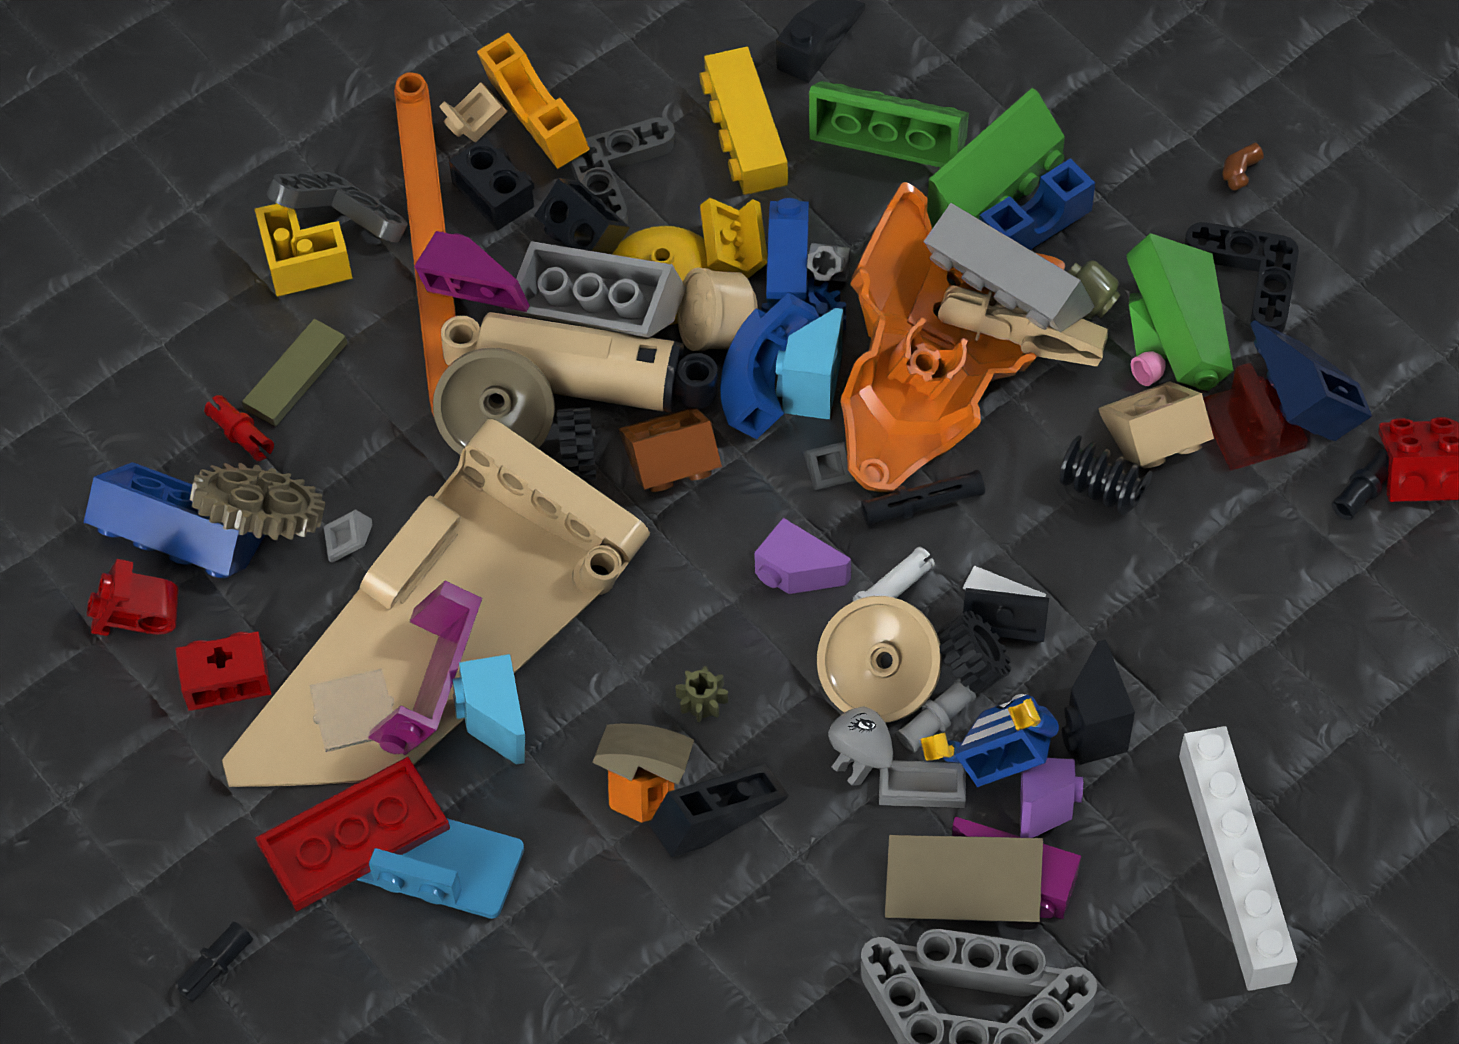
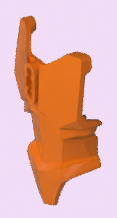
(921, 376)

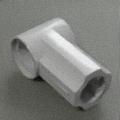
(828, 262)

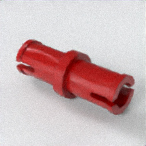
(239, 428)

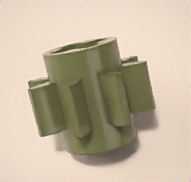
(701, 682)

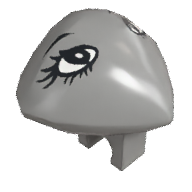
(861, 739)

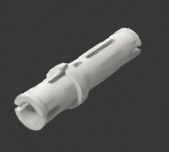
(901, 576)

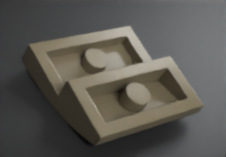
(644, 746)

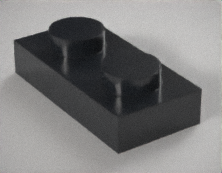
(1009, 613)

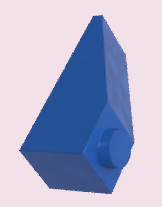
(787, 248)

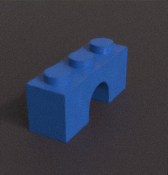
(1060, 200)

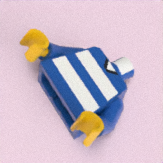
(1000, 741)

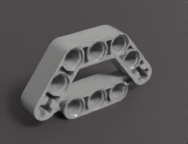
(955, 970)

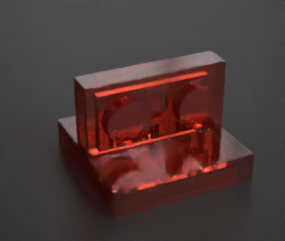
(1250, 422)

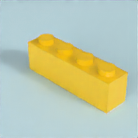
(745, 121)

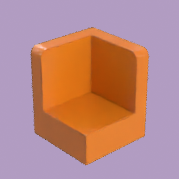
(638, 797)

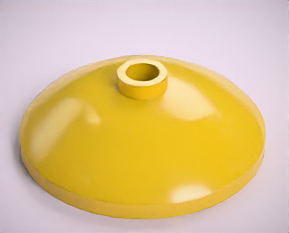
(673, 243)

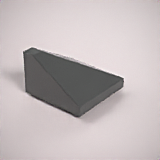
(828, 465)

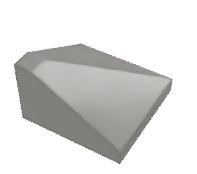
(346, 534)

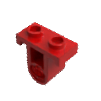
(133, 602)

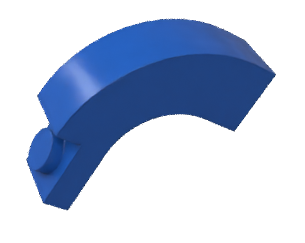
(750, 364)

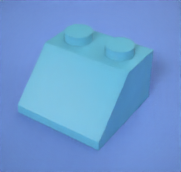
(811, 367)
(490, 705)

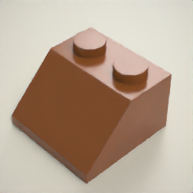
(671, 449)

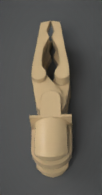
(983, 314)

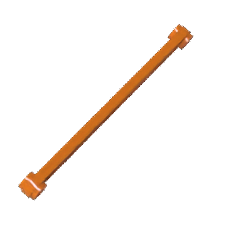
(424, 210)

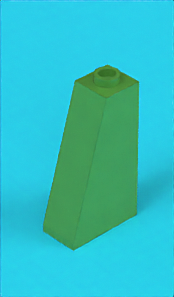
(1184, 307)

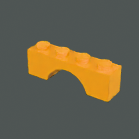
(544, 117)

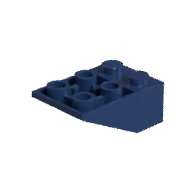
(1310, 387)

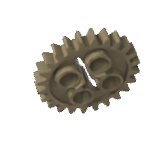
(257, 501)

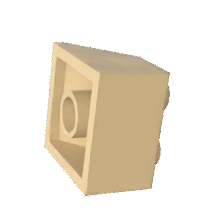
(1158, 423)

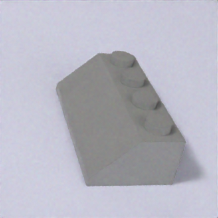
(1008, 270)
(599, 290)

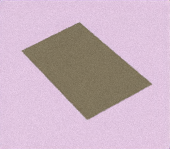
(964, 878)

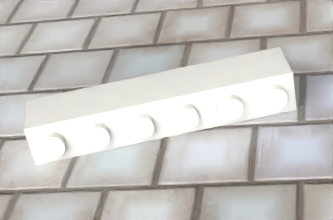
(1237, 859)

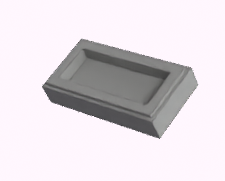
(923, 784)

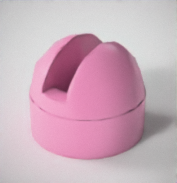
(1148, 367)

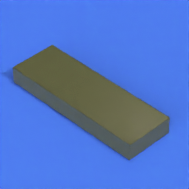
(294, 372)

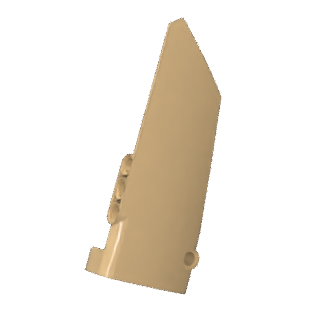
(499, 527)

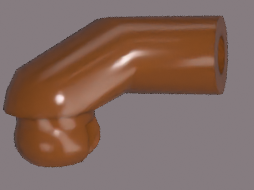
(1237, 164)

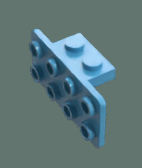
(457, 869)

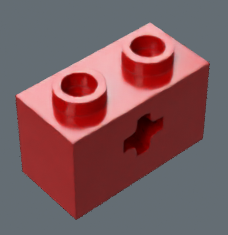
(209, 684)

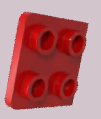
(1422, 459)

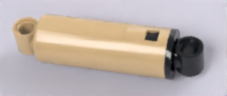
(592, 361)

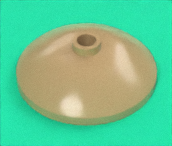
(853, 650)

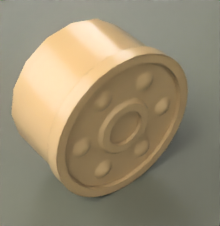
(714, 308)

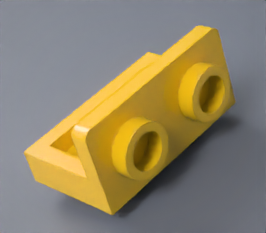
(734, 237)

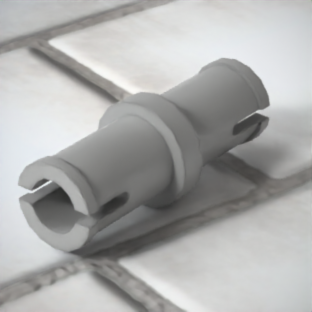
(935, 715)

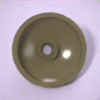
(465, 404)

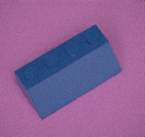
(159, 516)

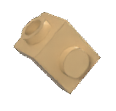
(474, 113)

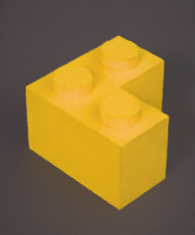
(303, 256)

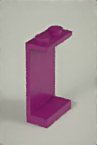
(450, 615)

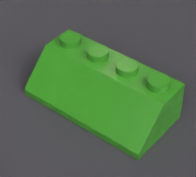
(885, 124)
(999, 161)

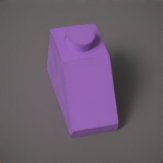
(799, 561)
(1048, 796)

